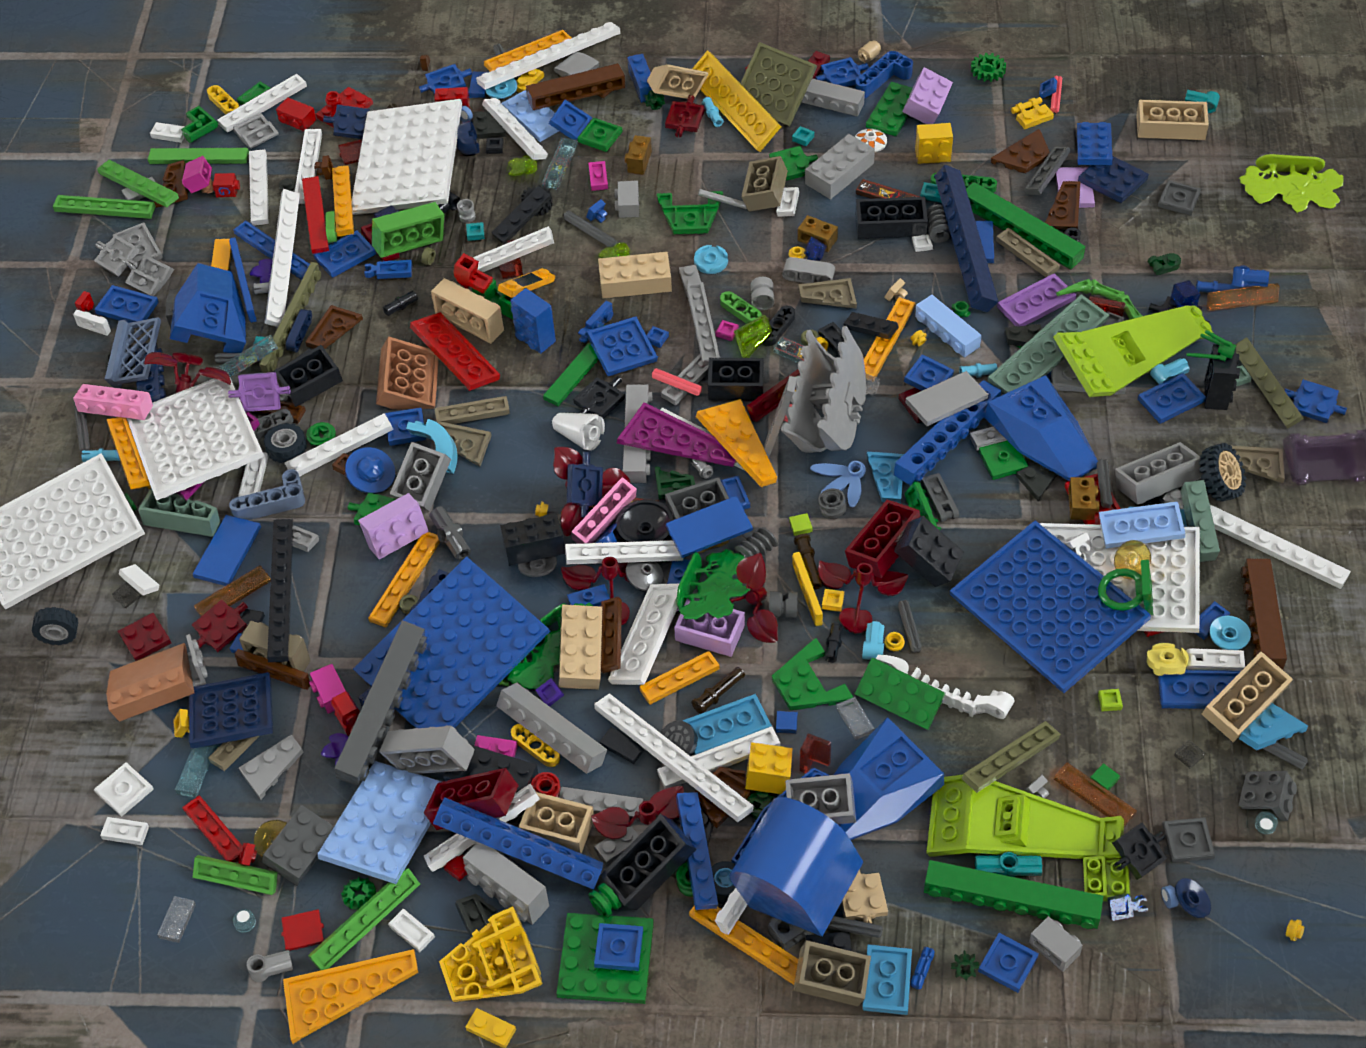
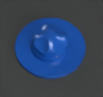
(370, 470)

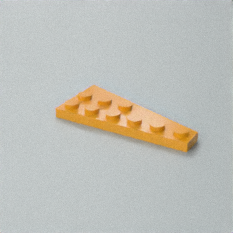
(736, 433)
(331, 993)

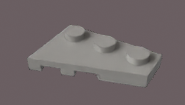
(268, 766)

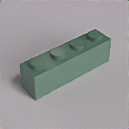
(1199, 515)

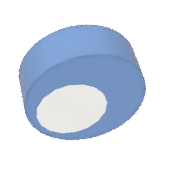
(466, 114)
(1169, 896)

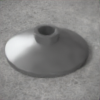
(538, 567)
(640, 578)

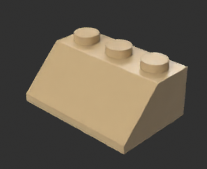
(676, 81)

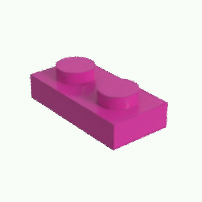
(598, 176)
(498, 745)

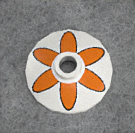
(873, 138)

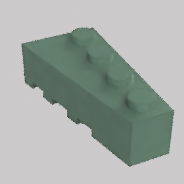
(179, 514)

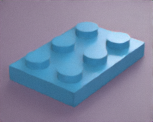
(888, 980)

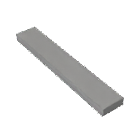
(702, 322)
(780, 415)

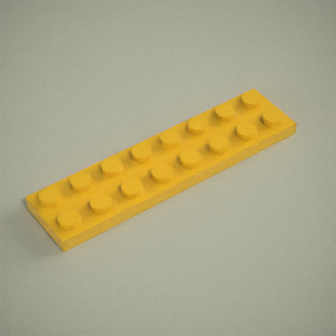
(736, 103)

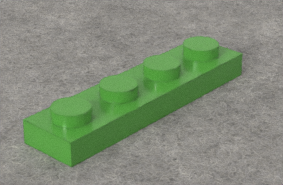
(235, 874)

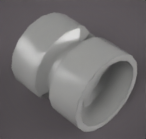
(762, 293)

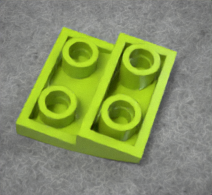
(1103, 877)

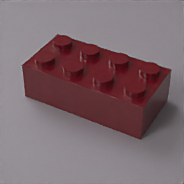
(880, 537)
(484, 792)

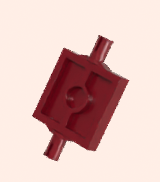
(685, 116)
(220, 625)

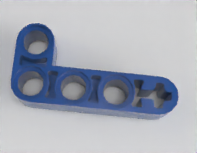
(890, 64)

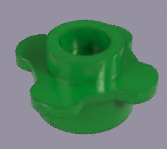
(961, 309)

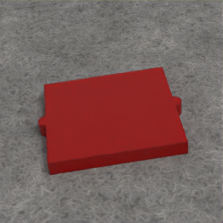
(302, 930)

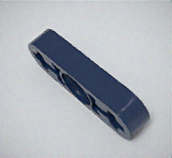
(299, 330)

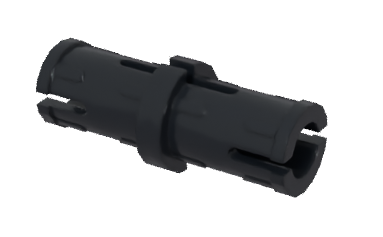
(400, 303)
(833, 642)

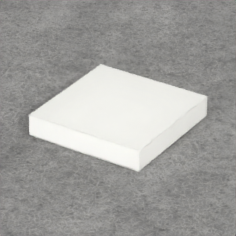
(123, 789)

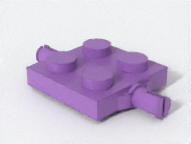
(259, 391)

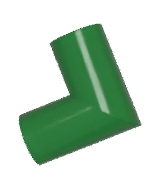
(201, 124)

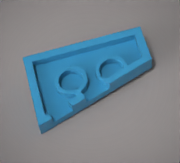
(882, 468)
(1270, 727)

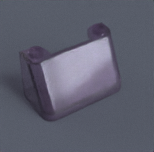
(1326, 457)

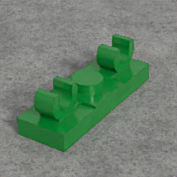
(917, 500)

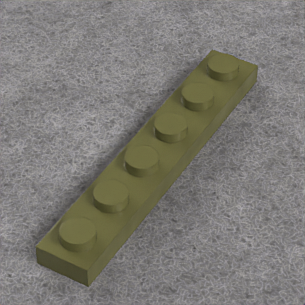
(1268, 383)
(1010, 756)

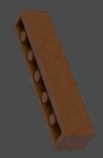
(575, 86)
(1263, 610)

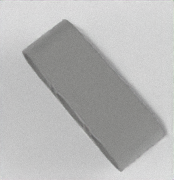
(807, 270)

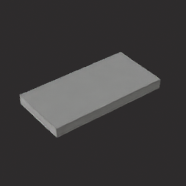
(1065, 379)
(946, 398)

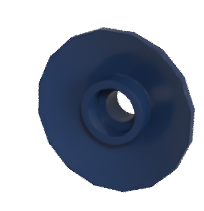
(1193, 898)

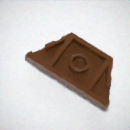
(1024, 154)
(734, 779)

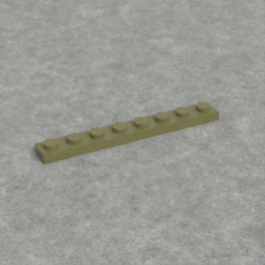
(299, 301)

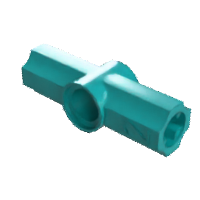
(1021, 864)

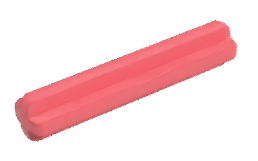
(1055, 99)
(677, 382)

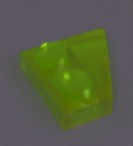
(752, 335)

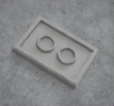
(142, 239)

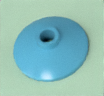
(503, 89)
(1232, 627)

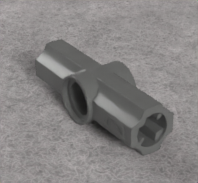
(450, 533)

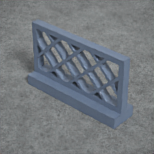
(121, 351)

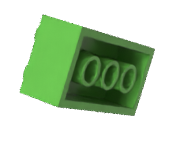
(407, 229)

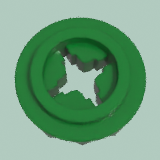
(325, 429)
(349, 897)

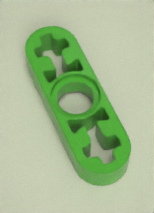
(331, 227)
(738, 302)

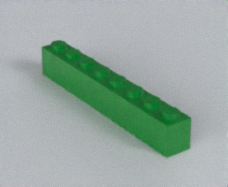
(1038, 233)
(1013, 894)

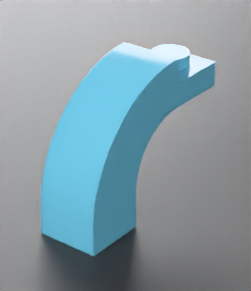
(442, 439)

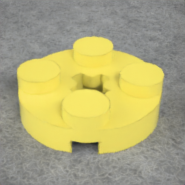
(1176, 661)

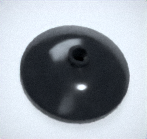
(644, 521)

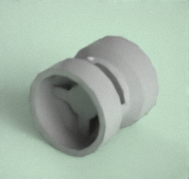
(466, 211)

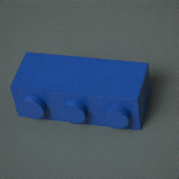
(639, 74)

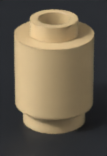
(869, 51)

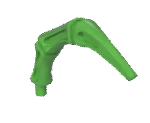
(1096, 288)

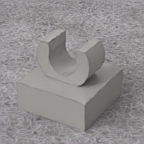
(1036, 787)

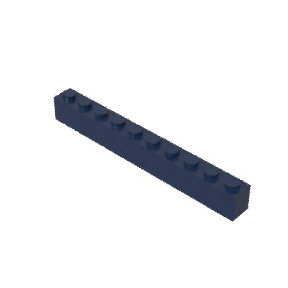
(966, 239)

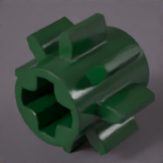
(654, 100)
(965, 971)

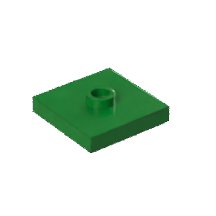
(599, 134)
(1002, 459)

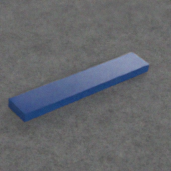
(266, 244)
(242, 280)

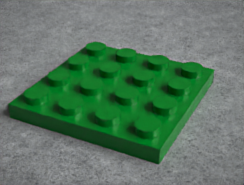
(577, 972)

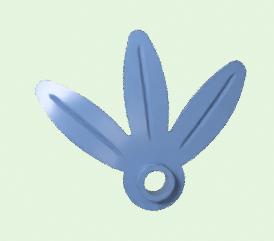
(847, 476)

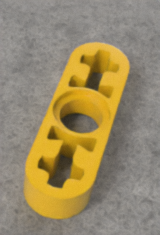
(222, 95)
(537, 753)

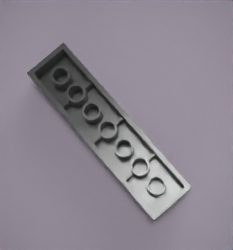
(380, 704)

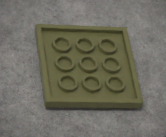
(778, 81)

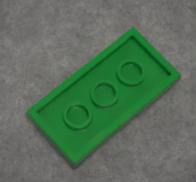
(888, 112)
(900, 693)

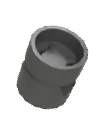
(783, 604)

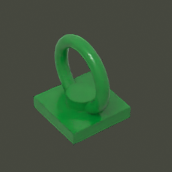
(1143, 588)

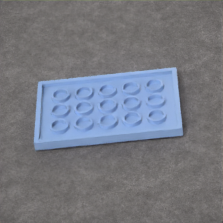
(381, 823)

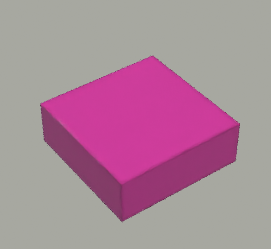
(726, 330)

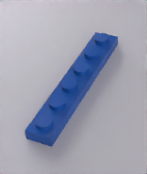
(699, 862)

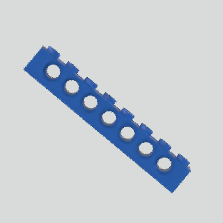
(941, 439)
(518, 843)

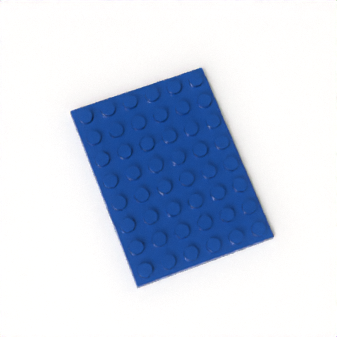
(1048, 606)
(472, 644)

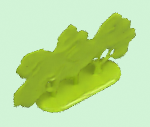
(1295, 187)

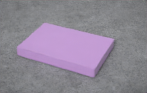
(1072, 174)

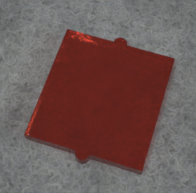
(350, 151)

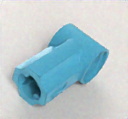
(1164, 373)
(874, 641)

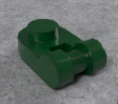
(1164, 263)
(761, 800)

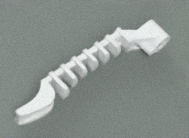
(996, 704)

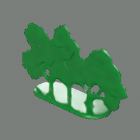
(715, 590)
(540, 669)

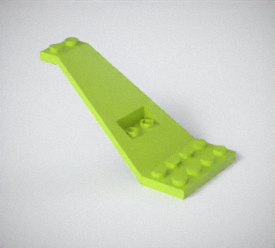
(1124, 351)
(1039, 827)

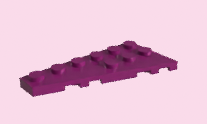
(663, 433)

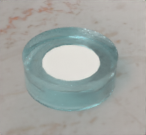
(1266, 822)
(244, 920)

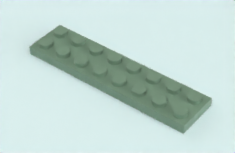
(1042, 352)

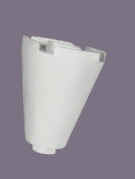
(580, 428)

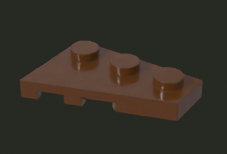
(173, 181)
(1065, 209)
(332, 326)

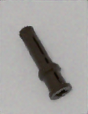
(807, 553)
(712, 695)

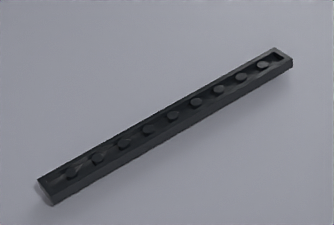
(280, 591)

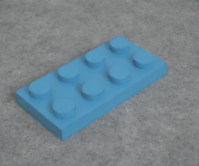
(728, 723)

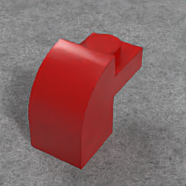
(468, 275)

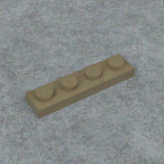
(1027, 252)
(473, 410)

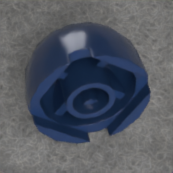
(466, 139)

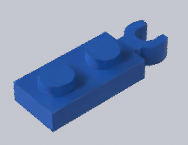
(389, 269)
(597, 320)

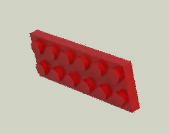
(455, 351)

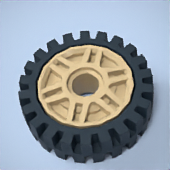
(1222, 472)

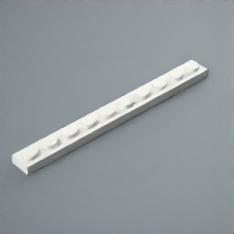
(548, 55)
(282, 258)
(1272, 544)
(674, 758)

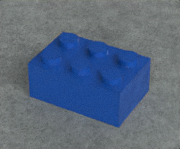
(533, 320)

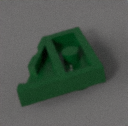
(671, 481)

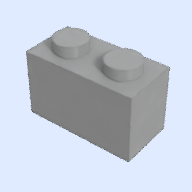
(628, 199)
(1055, 943)

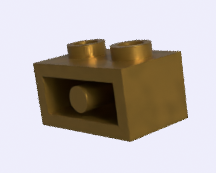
(638, 154)
(818, 229)
(1082, 498)

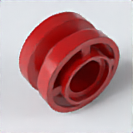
(547, 779)

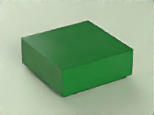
(1105, 777)

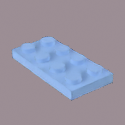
(533, 120)
(1142, 524)

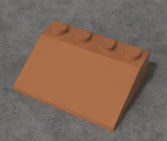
(406, 376)
(149, 683)

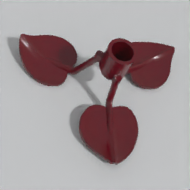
(184, 381)
(571, 512)
(753, 573)
(835, 575)
(581, 576)
(614, 820)

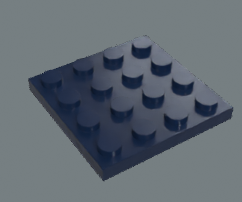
(230, 710)

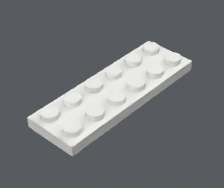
(646, 635)

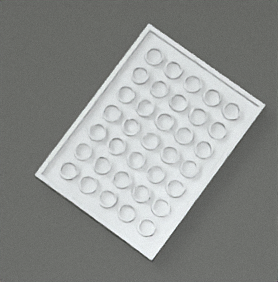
(406, 157)
(194, 437)
(62, 529)
(1172, 570)

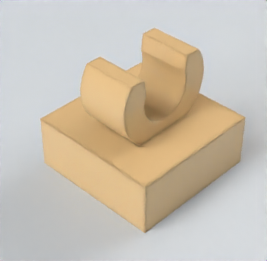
(896, 291)

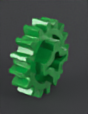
(988, 67)

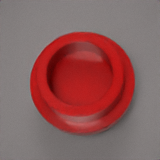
(333, 98)

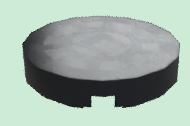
(681, 735)

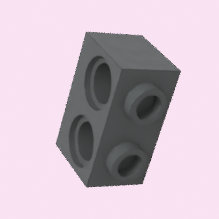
(788, 939)

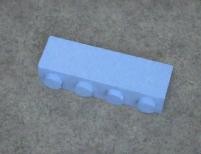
(948, 326)

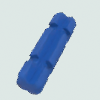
(922, 968)

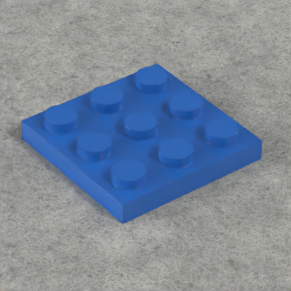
(622, 346)

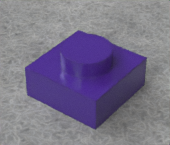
(549, 692)

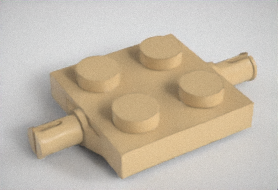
(865, 898)

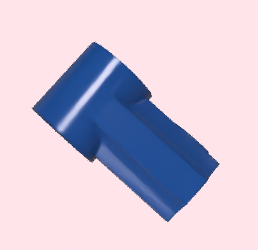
(1245, 276)

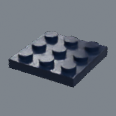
(1114, 180)

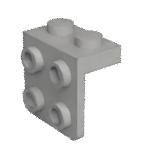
(197, 668)

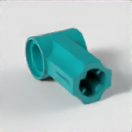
(1211, 97)

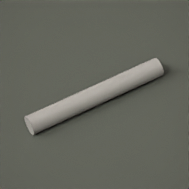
(721, 198)

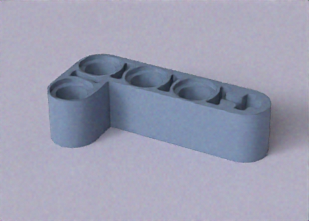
(271, 500)

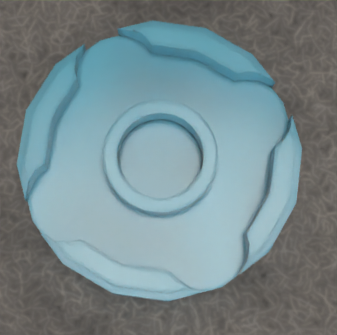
(711, 259)

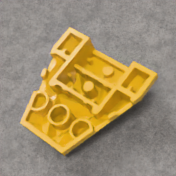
(492, 961)

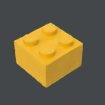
(934, 143)
(768, 768)

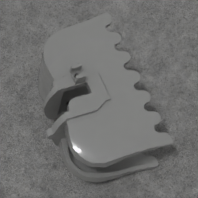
(833, 386)

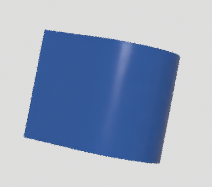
(796, 866)

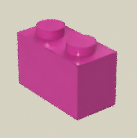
(197, 174)
(327, 685)

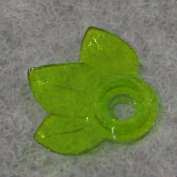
(522, 165)
(619, 249)

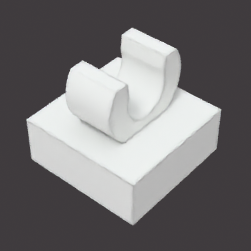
(1077, 542)

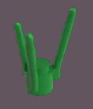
(1225, 348)

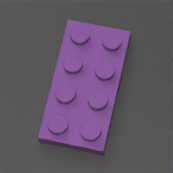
(1035, 301)

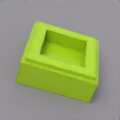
(800, 524)
(1110, 700)

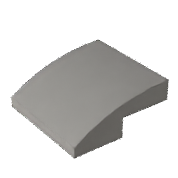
(576, 63)
(255, 131)
(149, 276)

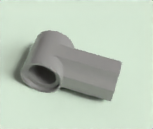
(270, 964)

